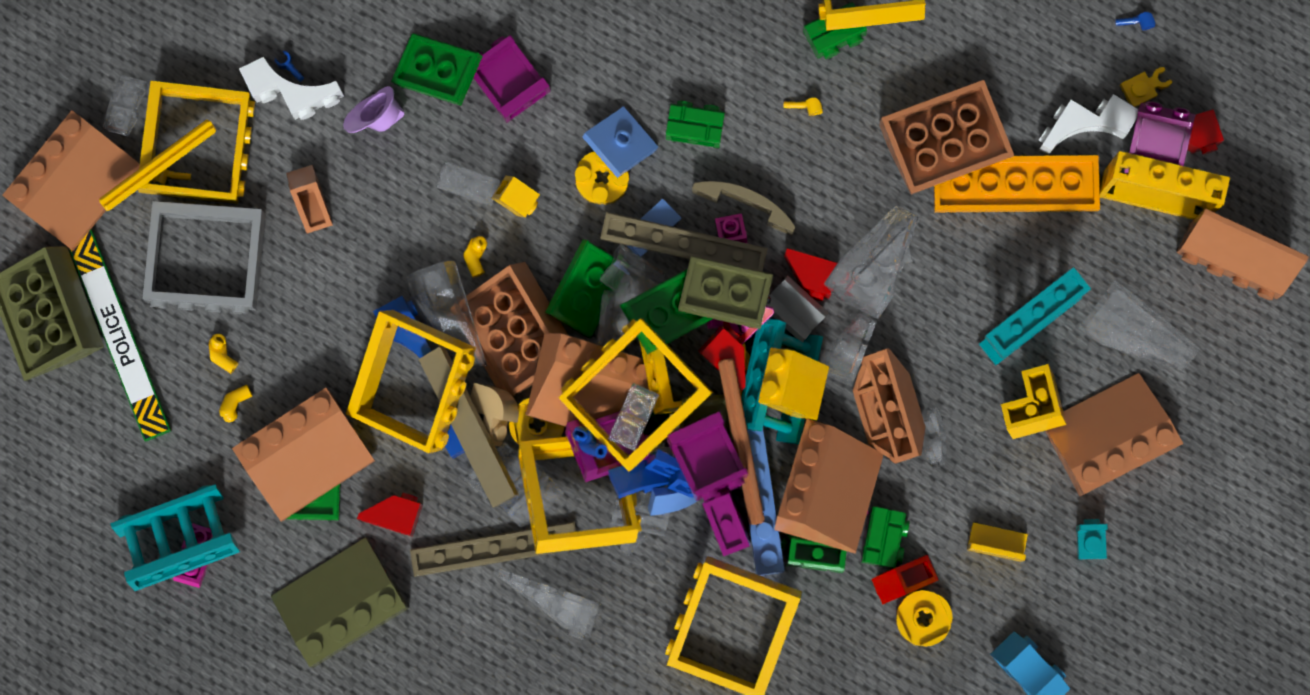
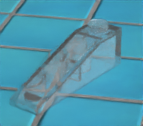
(870, 268)
(444, 306)
(1133, 327)
(849, 349)
(564, 607)

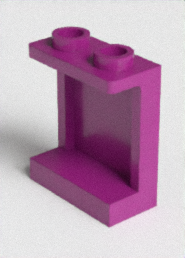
(509, 79)
(1162, 133)
(707, 457)
(591, 466)
(727, 522)

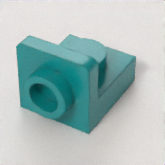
(1091, 540)

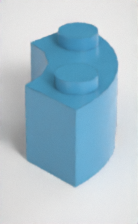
(1028, 668)

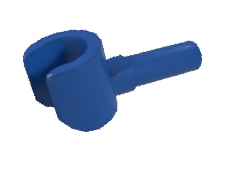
(1145, 20)
(290, 67)

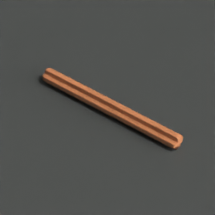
(741, 439)

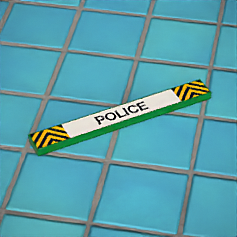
(120, 338)

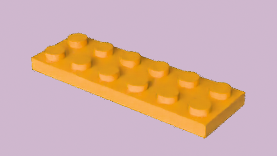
(1024, 186)

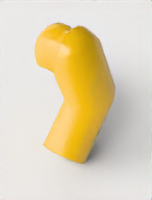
(473, 254)
(218, 353)
(231, 401)

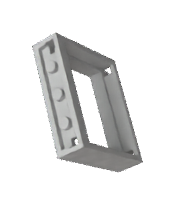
(211, 213)

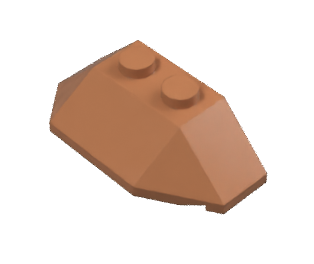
(889, 407)

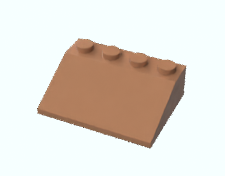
(946, 137)
(67, 179)
(1241, 255)
(512, 326)
(561, 360)
(1112, 434)
(303, 454)
(829, 487)

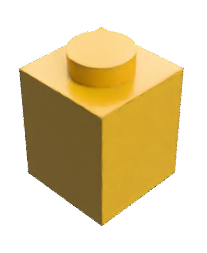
(516, 196)

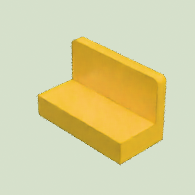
(997, 542)

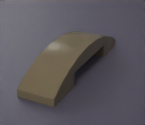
(712, 191)

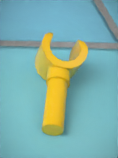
(813, 106)
(162, 177)

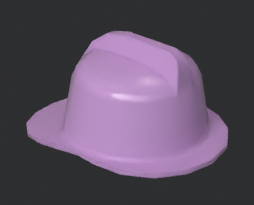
(375, 112)

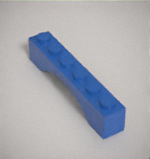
(420, 347)

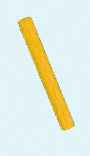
(157, 165)

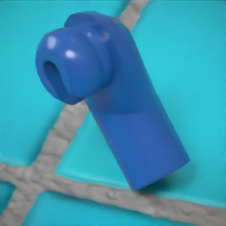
(588, 442)

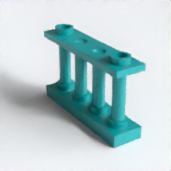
(1034, 316)
(772, 336)
(194, 554)

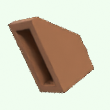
(309, 199)

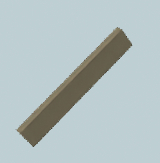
(680, 242)
(471, 432)
(480, 551)

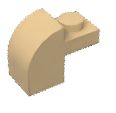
(497, 407)

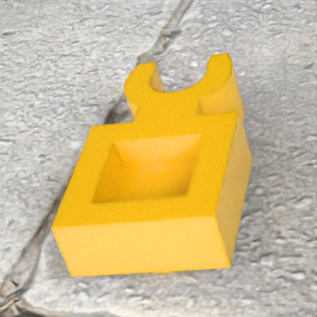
(1142, 89)

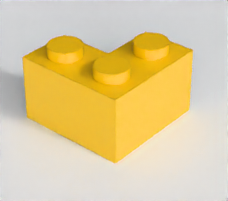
(1040, 409)

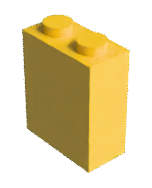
(793, 384)

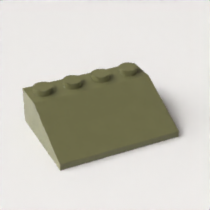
(46, 312)
(339, 603)

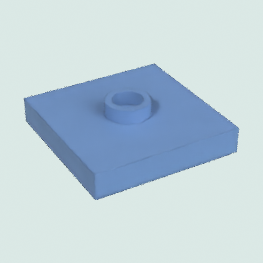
(620, 142)

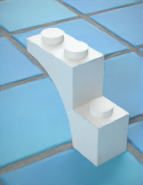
(300, 99)
(1114, 118)

